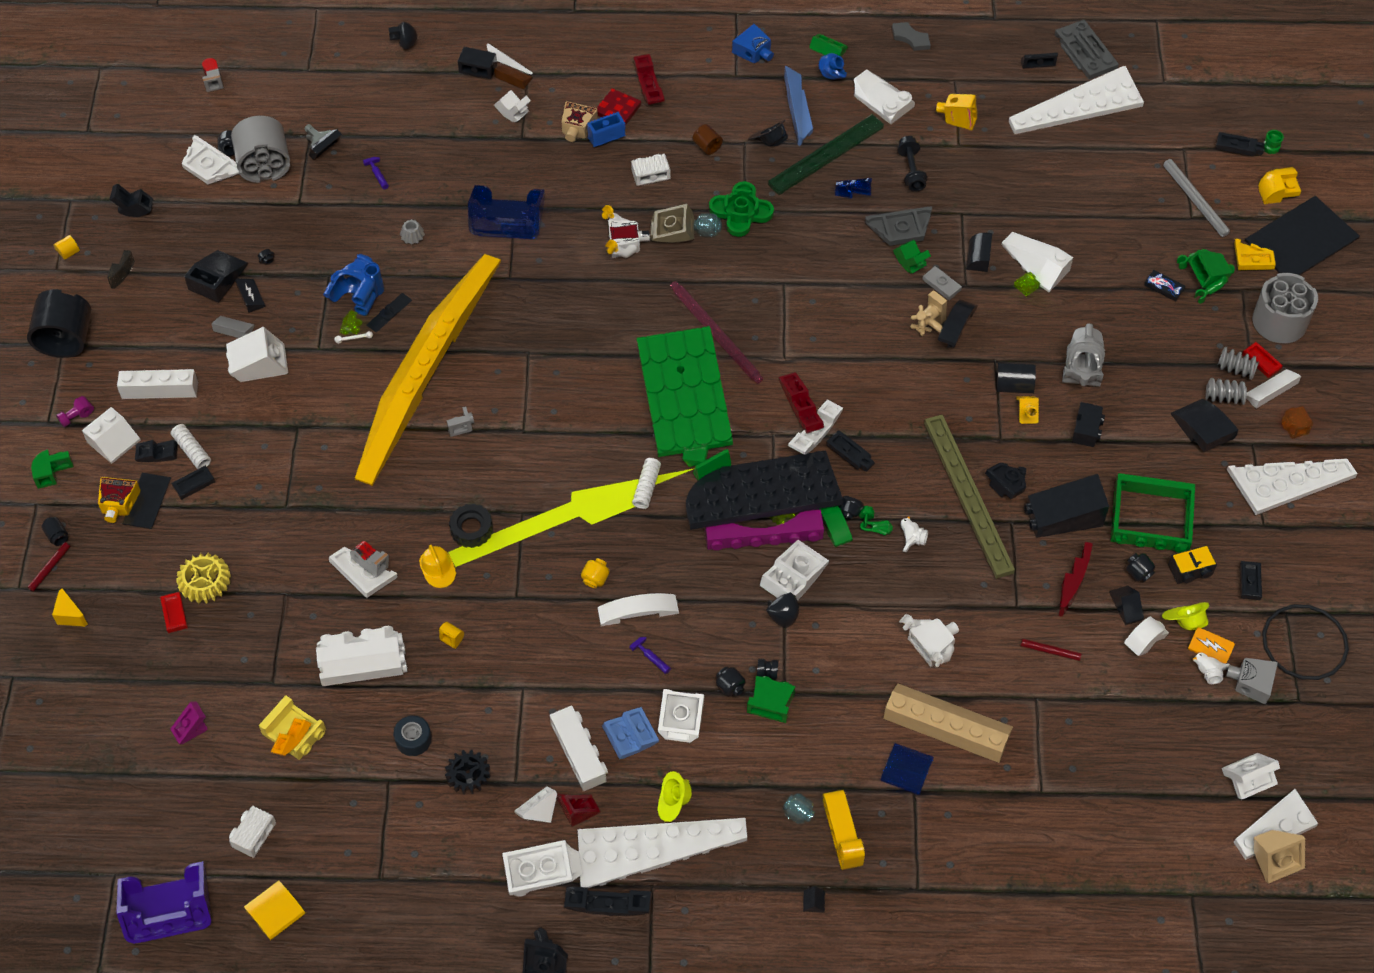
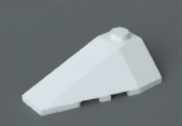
(1042, 260)

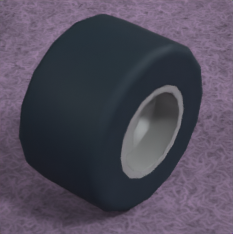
(410, 728)

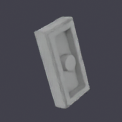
(942, 283)

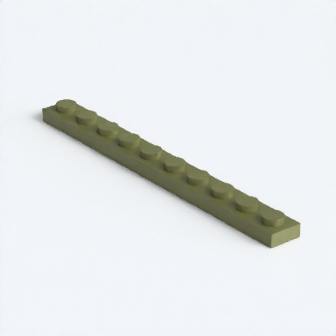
(969, 497)

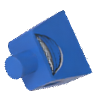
(752, 45)

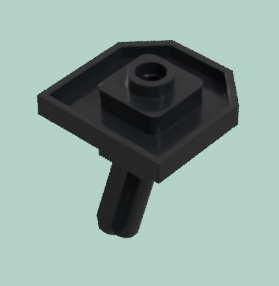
(543, 955)

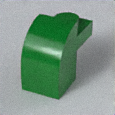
(910, 256)
(46, 465)

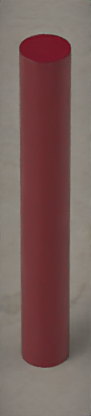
(48, 567)
(1051, 649)

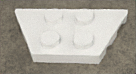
(208, 162)

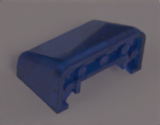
(505, 217)

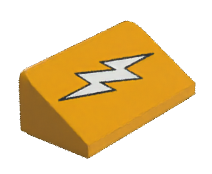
(1211, 645)

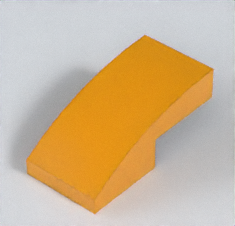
(286, 743)

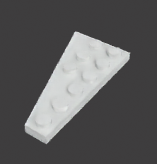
(1284, 482)

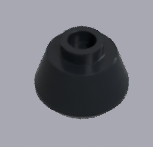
(851, 507)

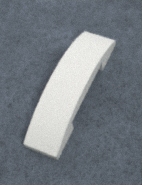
(806, 442)
(637, 606)

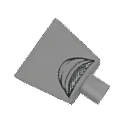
(1254, 678)

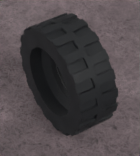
(468, 512)

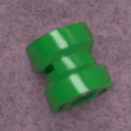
(1273, 141)

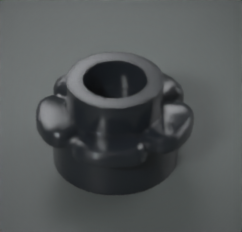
(266, 256)

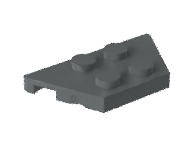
(901, 225)

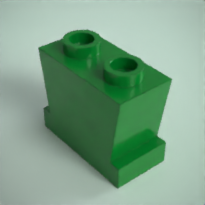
(771, 699)

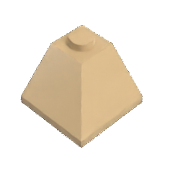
(1279, 854)

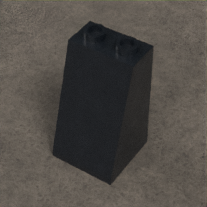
(1068, 507)

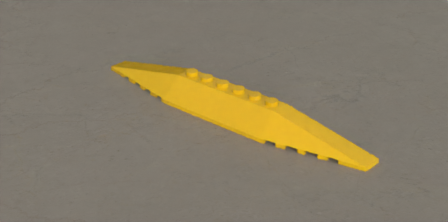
(419, 365)

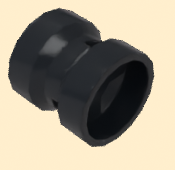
(767, 668)

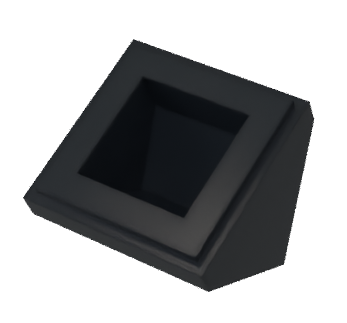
(814, 900)

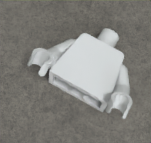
(931, 638)

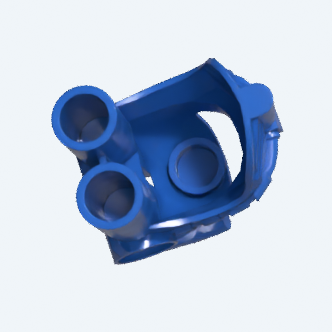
(365, 283)

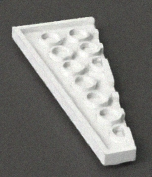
(1098, 97)
(627, 850)

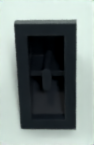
(1128, 604)

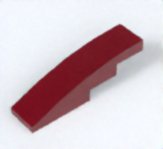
(801, 402)
(1073, 582)

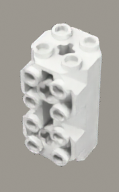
(366, 657)

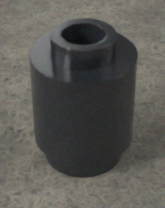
(55, 531)

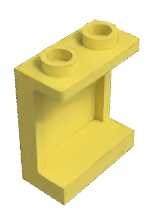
(280, 721)

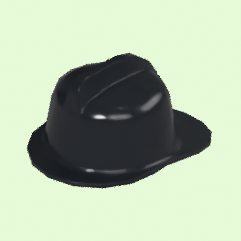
(773, 135)

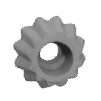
(412, 232)

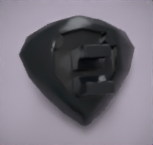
(405, 33)
(784, 610)

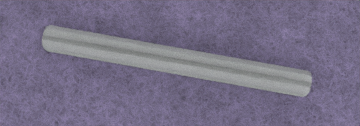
(1196, 197)

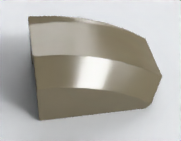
(672, 224)

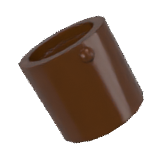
(707, 139)

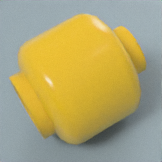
(595, 573)

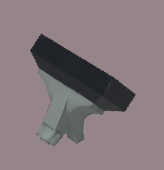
(321, 140)

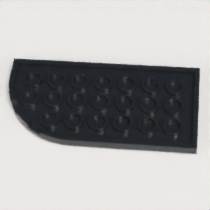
(763, 490)

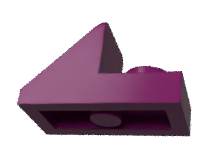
(189, 723)

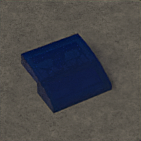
(907, 768)

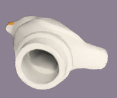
(913, 533)
(1211, 668)

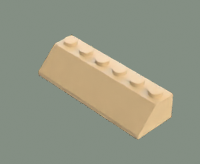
(947, 722)

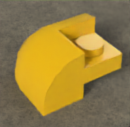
(1278, 185)

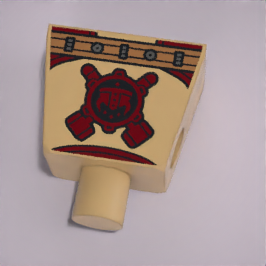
(576, 119)

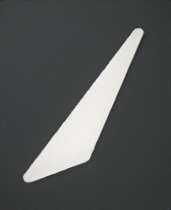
(501, 57)

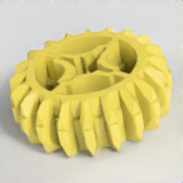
(203, 568)

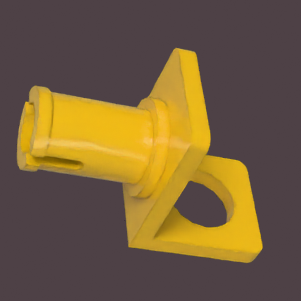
(1028, 409)

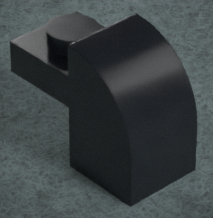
(131, 204)

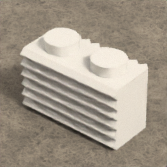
(650, 169)
(252, 831)

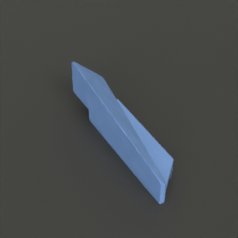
(798, 105)

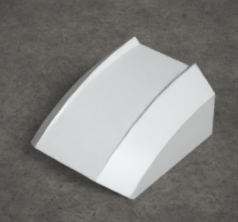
(680, 715)

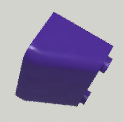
(164, 907)

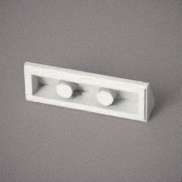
(1272, 387)

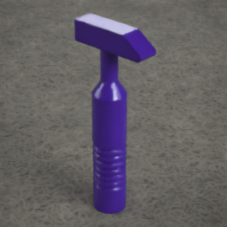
(370, 161)
(650, 655)

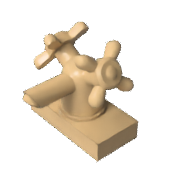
(932, 315)

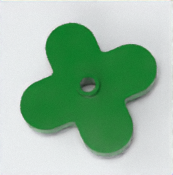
(741, 208)

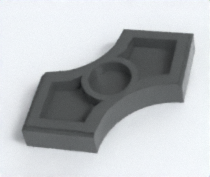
(907, 34)

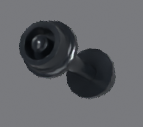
(908, 148)

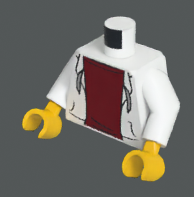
(623, 234)

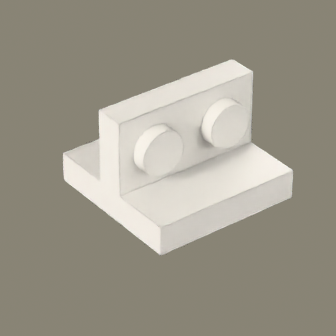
(1252, 774)

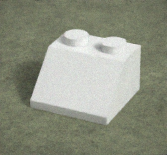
(110, 435)

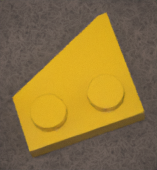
(1253, 257)

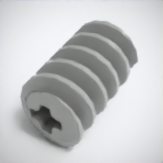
(1238, 363)
(1225, 390)

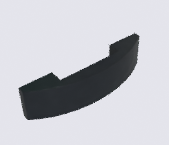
(956, 322)
(607, 903)

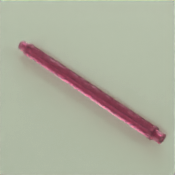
(717, 333)

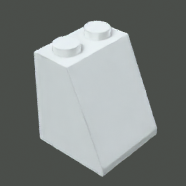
(256, 356)

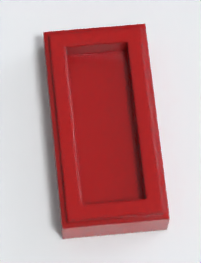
(1267, 363)
(173, 612)

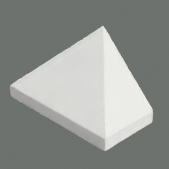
(539, 806)

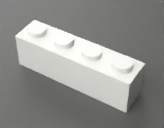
(157, 384)
(577, 748)

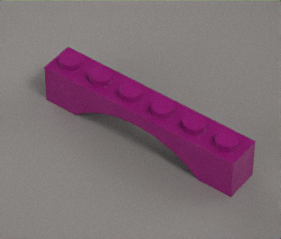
(803, 527)

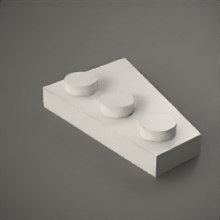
(358, 576)

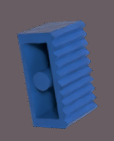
(606, 129)

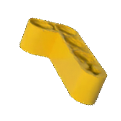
(847, 845)

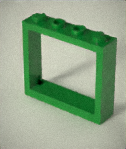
(1159, 488)

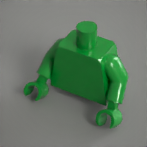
(1210, 270)

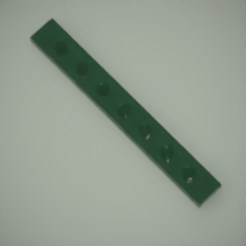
(825, 154)

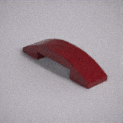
(647, 79)

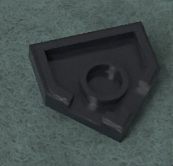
(1007, 479)

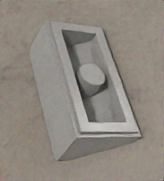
(231, 327)

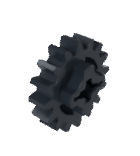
(467, 762)

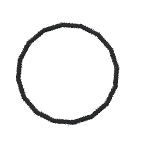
(1315, 609)

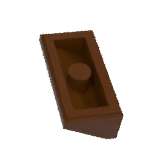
(512, 76)

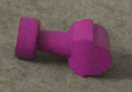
(81, 407)

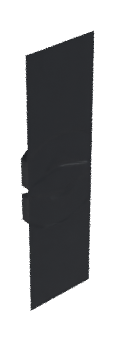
(389, 312)

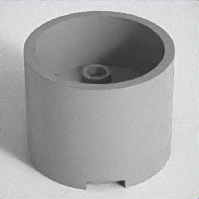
(260, 148)
(1284, 308)

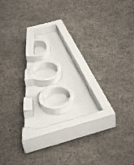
(1287, 816)

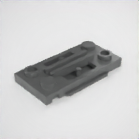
(1086, 49)

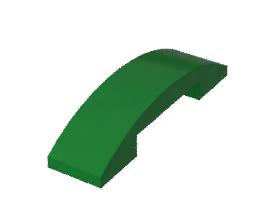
(836, 525)

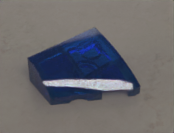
(846, 188)

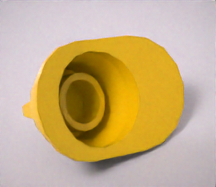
(437, 567)

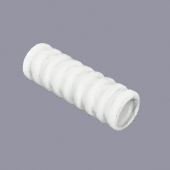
(190, 446)
(646, 483)

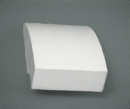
(794, 571)

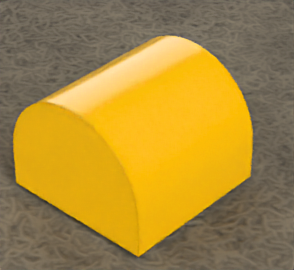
(66, 247)
(450, 634)

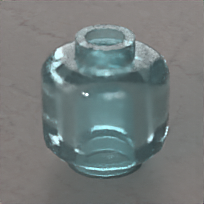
(707, 224)
(798, 808)

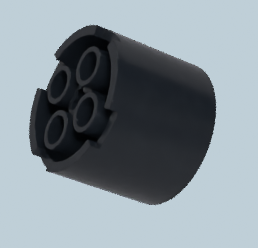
(59, 324)

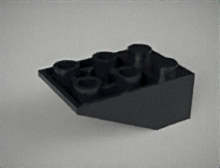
(214, 275)

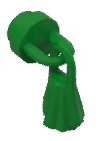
(881, 527)

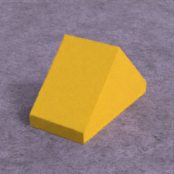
(66, 612)

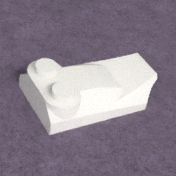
(882, 97)
(541, 867)

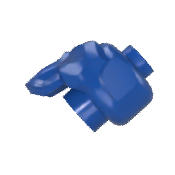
(832, 66)

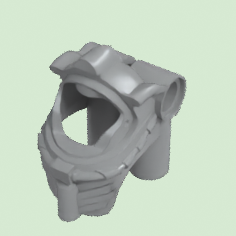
(1085, 368)

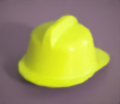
(1189, 616)
(674, 795)

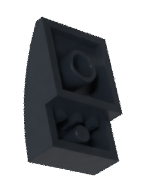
(1205, 424)

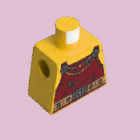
(117, 497)

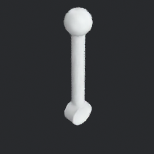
(338, 339)

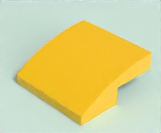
(274, 910)

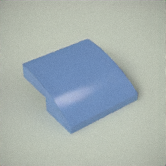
(630, 733)

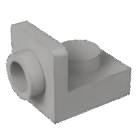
(461, 424)

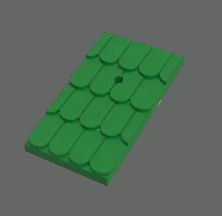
(684, 391)

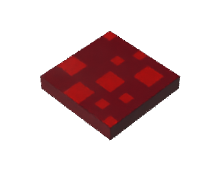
(618, 102)

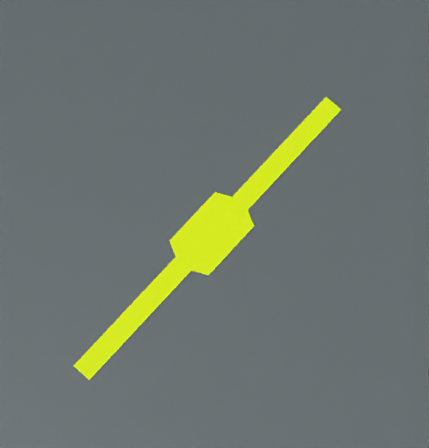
(589, 504)

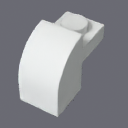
(512, 107)
(1146, 635)

